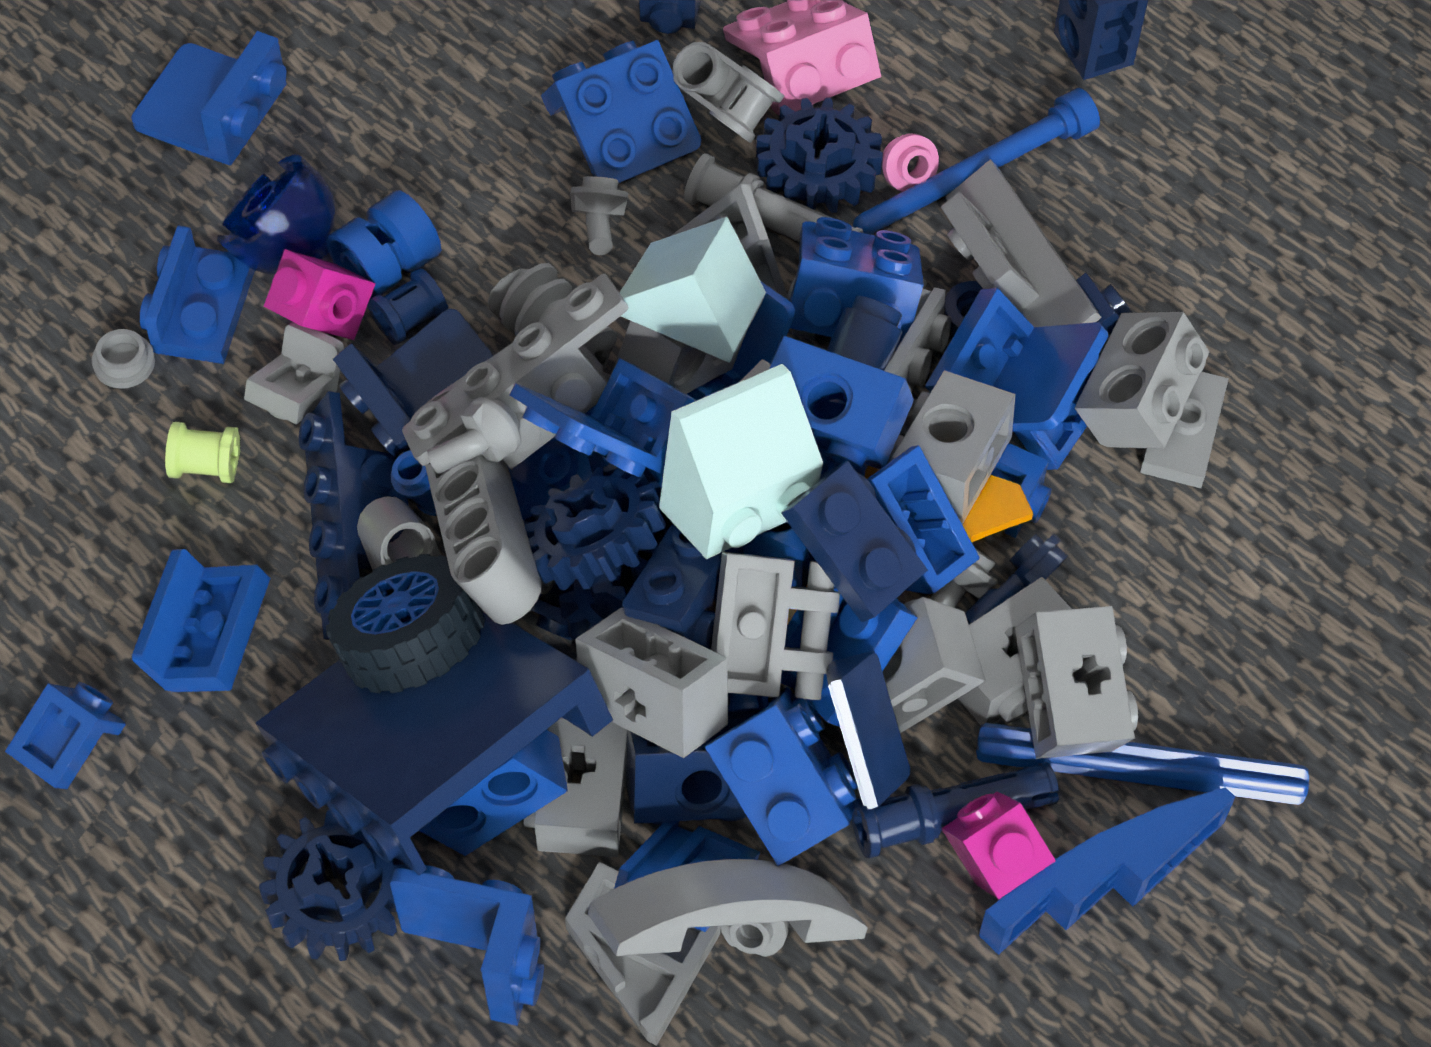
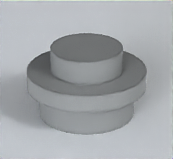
(123, 359)

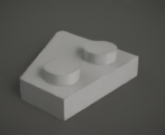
(644, 984)

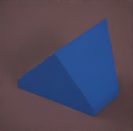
(921, 509)

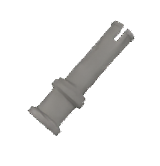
(711, 182)

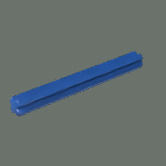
(1154, 766)

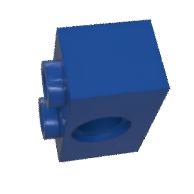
(873, 410)

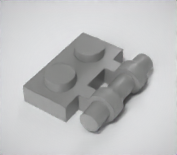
(753, 624)

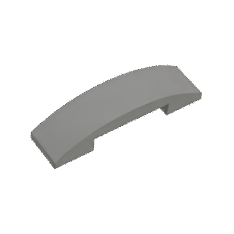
(658, 908)

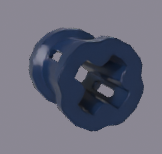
(407, 306)

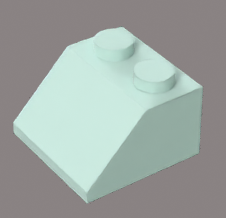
(738, 461)

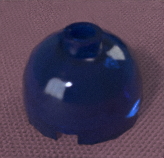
(279, 215)

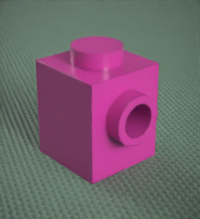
(319, 295)
(997, 843)

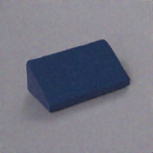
(868, 726)

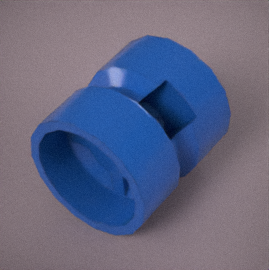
(390, 241)

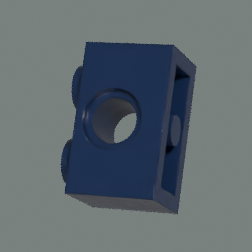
(666, 790)

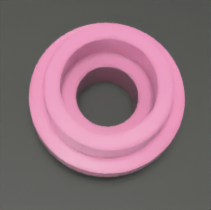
(900, 152)

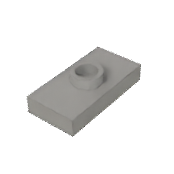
(1192, 438)

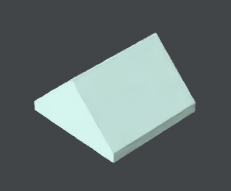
(696, 289)

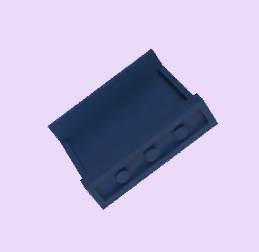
(408, 755)

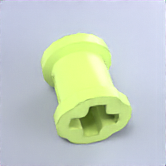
(202, 452)

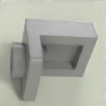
(297, 377)

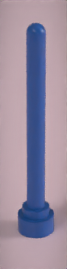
(1071, 116)

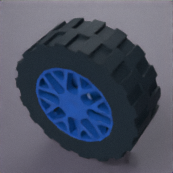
(403, 624)

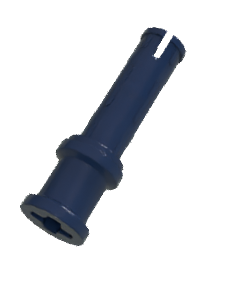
(923, 811)

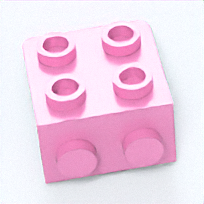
(808, 48)

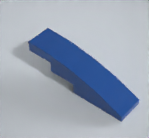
(1124, 857)

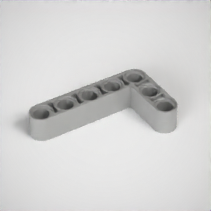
(486, 532)

